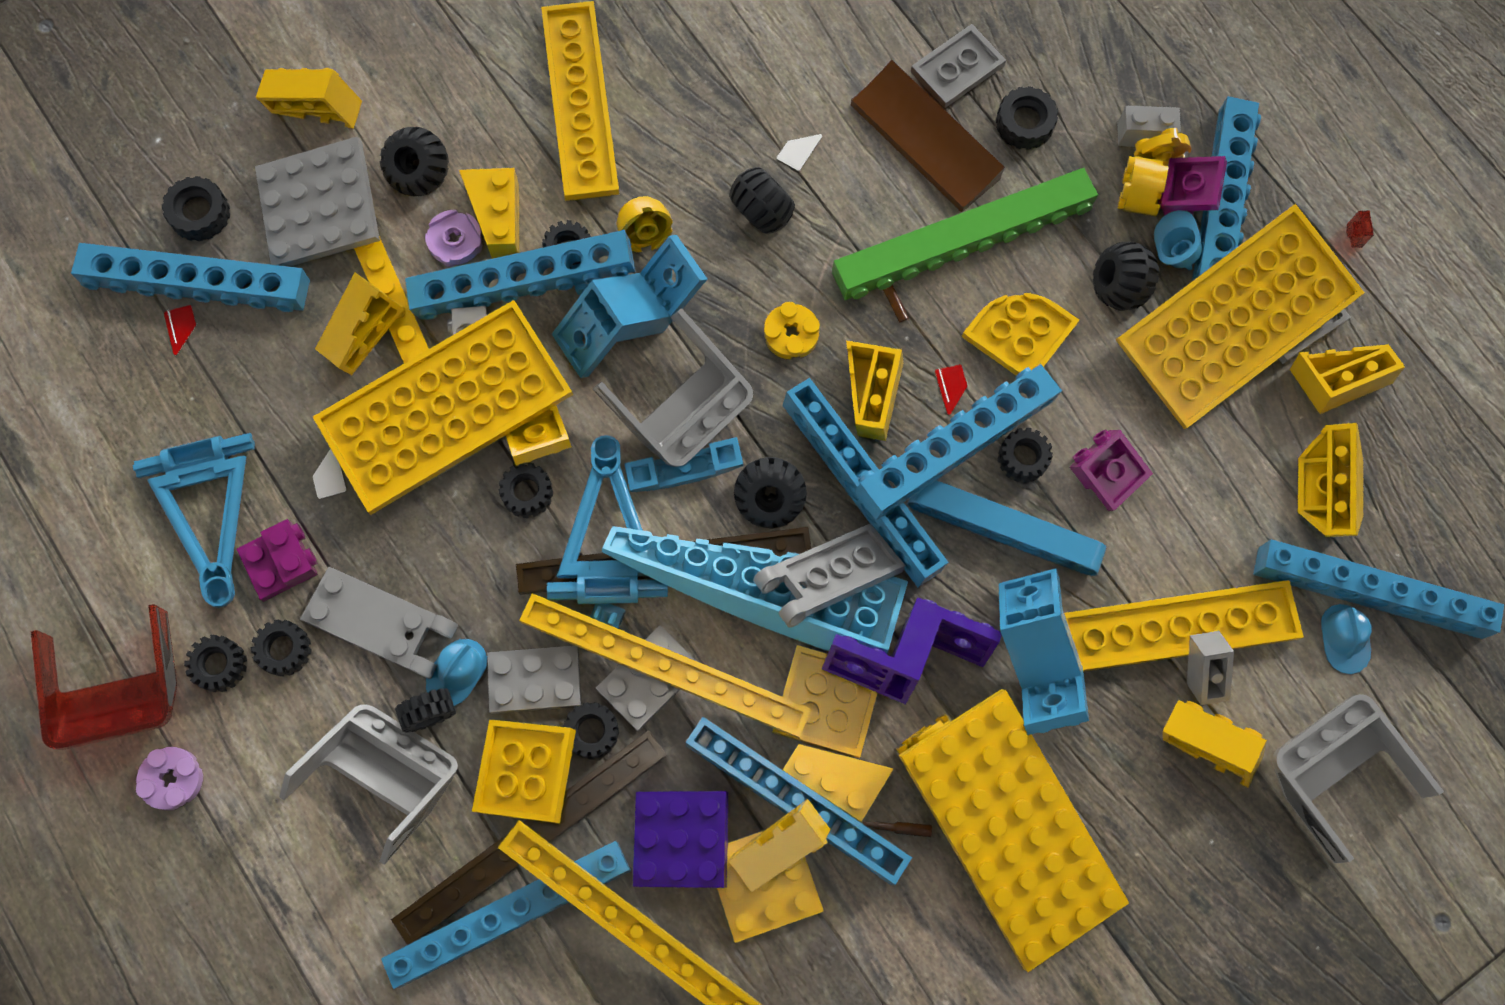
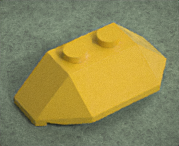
(1332, 481)

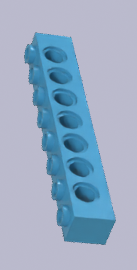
(1232, 115)
(560, 257)
(93, 261)
(849, 463)
(881, 499)
(1379, 589)
(787, 793)
(493, 921)

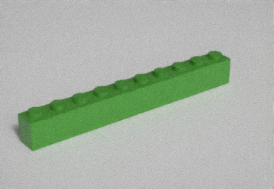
(964, 234)

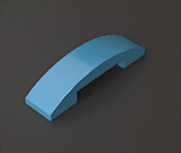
(707, 463)

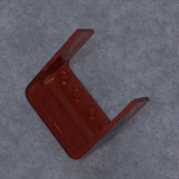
(108, 708)

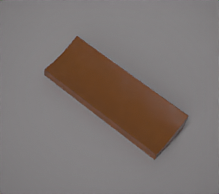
(928, 136)

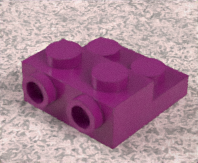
(1193, 184)
(1110, 468)
(278, 559)

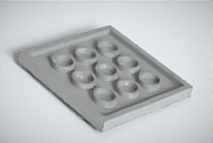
(317, 203)

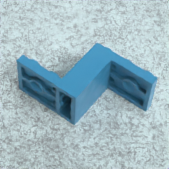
(628, 306)
(1042, 652)

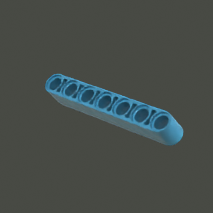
(1010, 527)

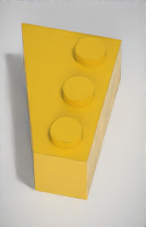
(309, 93)
(496, 207)
(1345, 375)
(1215, 740)
(838, 778)
(780, 846)

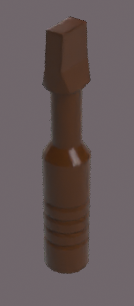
(902, 828)

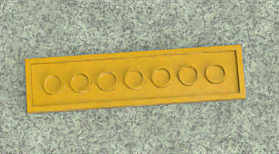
(579, 101)
(1163, 626)

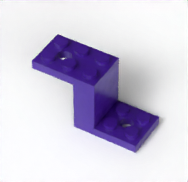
(900, 673)

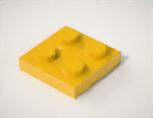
(538, 437)

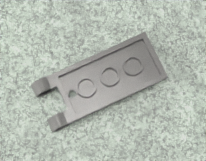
(831, 572)
(374, 620)

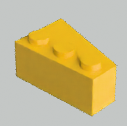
(357, 324)
(874, 385)

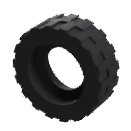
(1033, 99)
(186, 190)

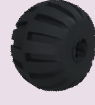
(398, 158)
(762, 200)
(1125, 276)
(773, 509)

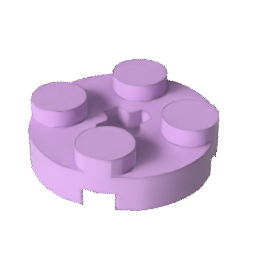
(454, 252)
(158, 763)

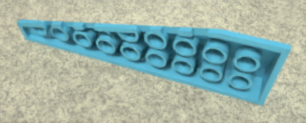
(725, 580)

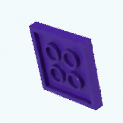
(681, 839)

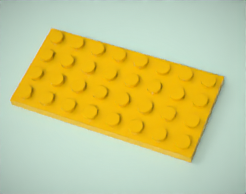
(1239, 316)
(442, 407)
(1014, 829)

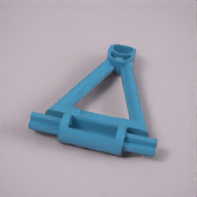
(192, 465)
(602, 580)

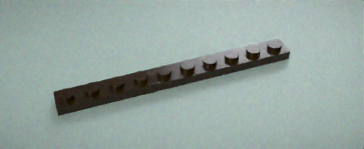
(534, 576)
(494, 864)

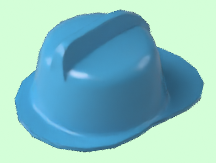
(1178, 239)
(1346, 638)
(458, 669)

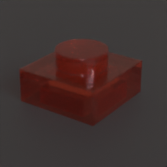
(1360, 229)

